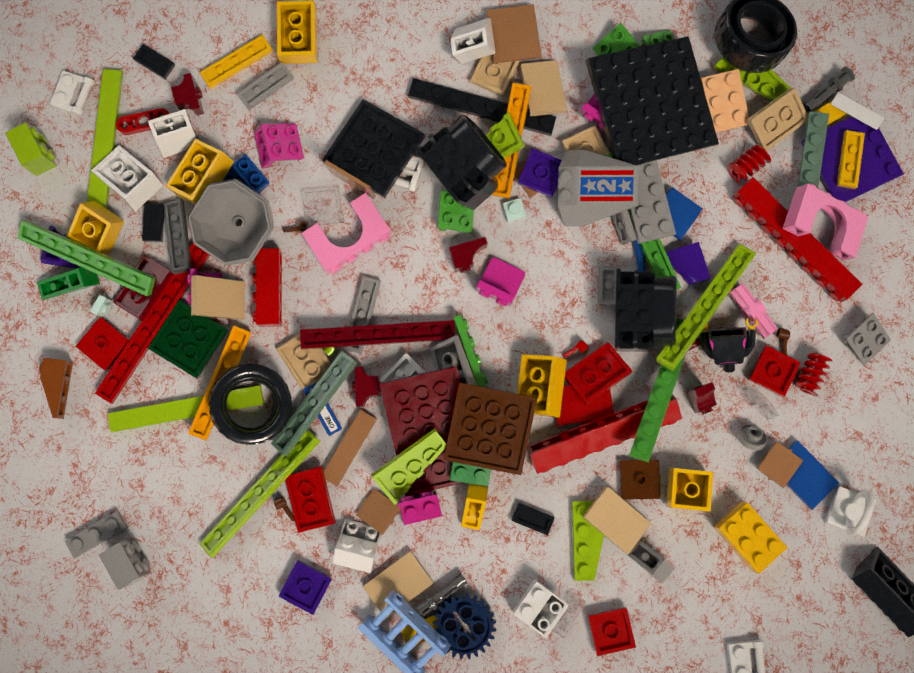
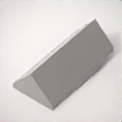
(450, 354)

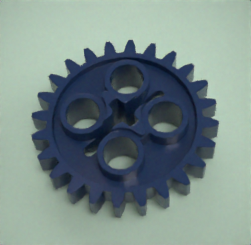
(478, 615)

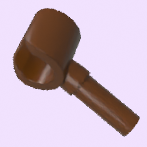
(296, 228)
(783, 334)
(282, 503)

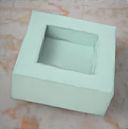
(514, 210)
(101, 306)

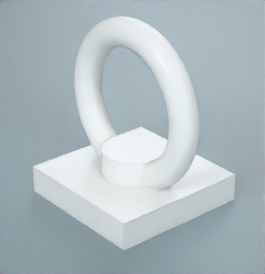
(851, 510)

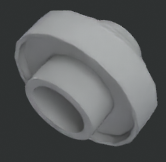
(752, 437)

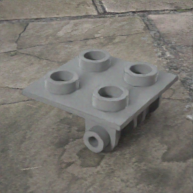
(867, 338)

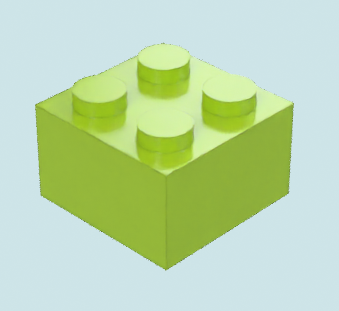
(31, 149)

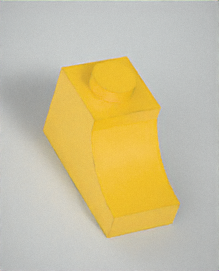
(474, 506)

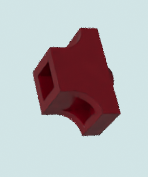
(188, 95)
(365, 386)

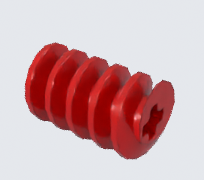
(748, 162)
(812, 373)

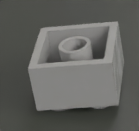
(125, 563)

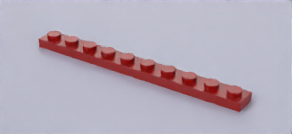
(147, 330)

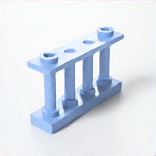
(391, 648)

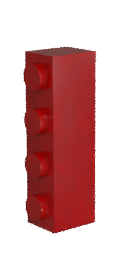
(268, 288)

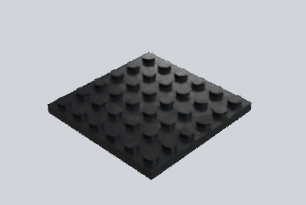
(652, 101)

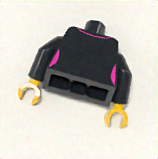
(728, 345)

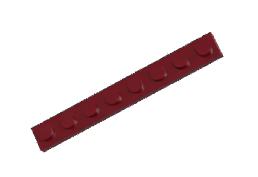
(376, 334)

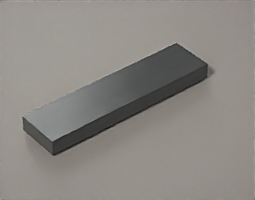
(177, 236)

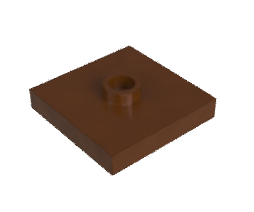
(639, 479)

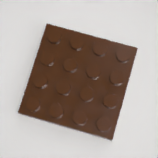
(490, 428)

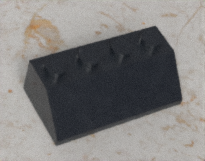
(887, 589)

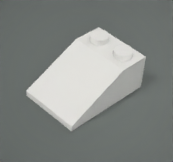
(127, 178)

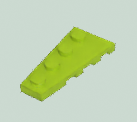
(765, 84)
(506, 136)
(403, 470)
(586, 543)

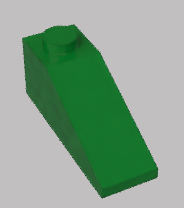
(67, 283)

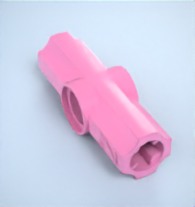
(753, 308)

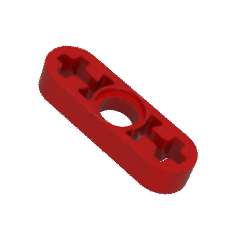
(156, 113)

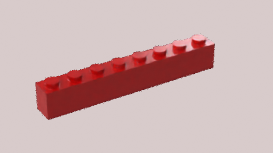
(805, 249)
(594, 436)

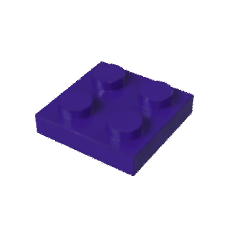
(540, 173)
(305, 587)

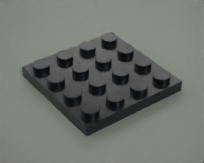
(374, 147)

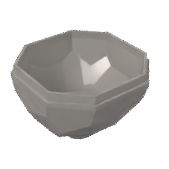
(216, 227)

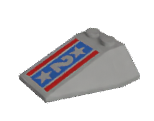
(595, 187)

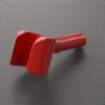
(581, 346)

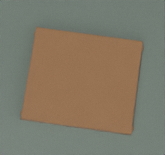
(514, 33)
(349, 179)

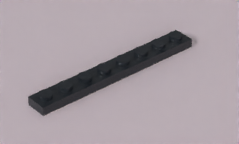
(474, 105)

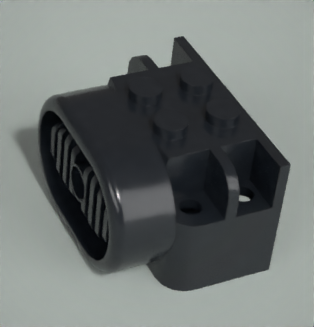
(464, 161)
(644, 311)

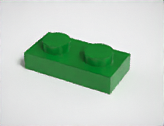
(469, 474)

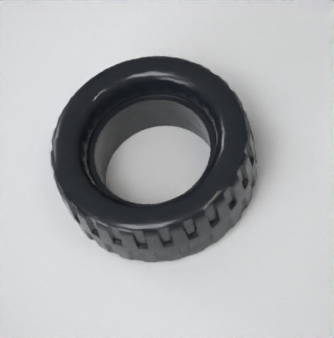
(743, 50)
(281, 404)

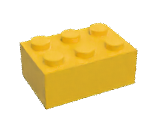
(297, 32)
(197, 169)
(544, 379)
(750, 537)

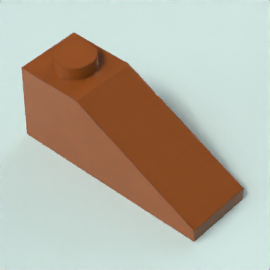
(55, 378)

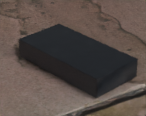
(154, 61)
(153, 223)
(533, 519)

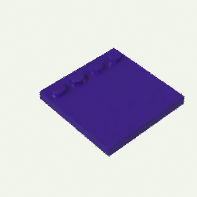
(877, 160)

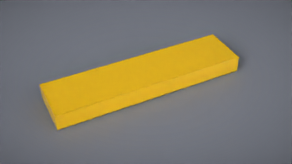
(236, 61)

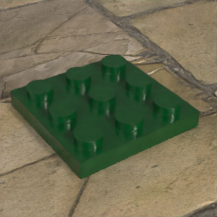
(188, 339)

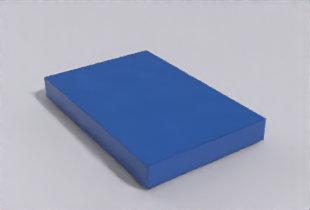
(811, 479)

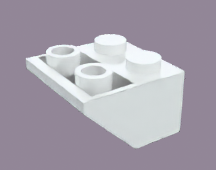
(473, 41)
(173, 132)
(357, 546)
(540, 608)

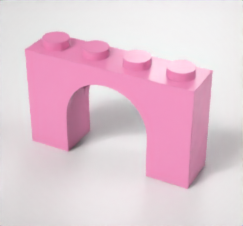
(848, 221)
(332, 256)

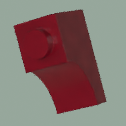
(463, 254)
(702, 398)

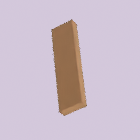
(349, 447)

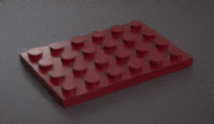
(414, 409)

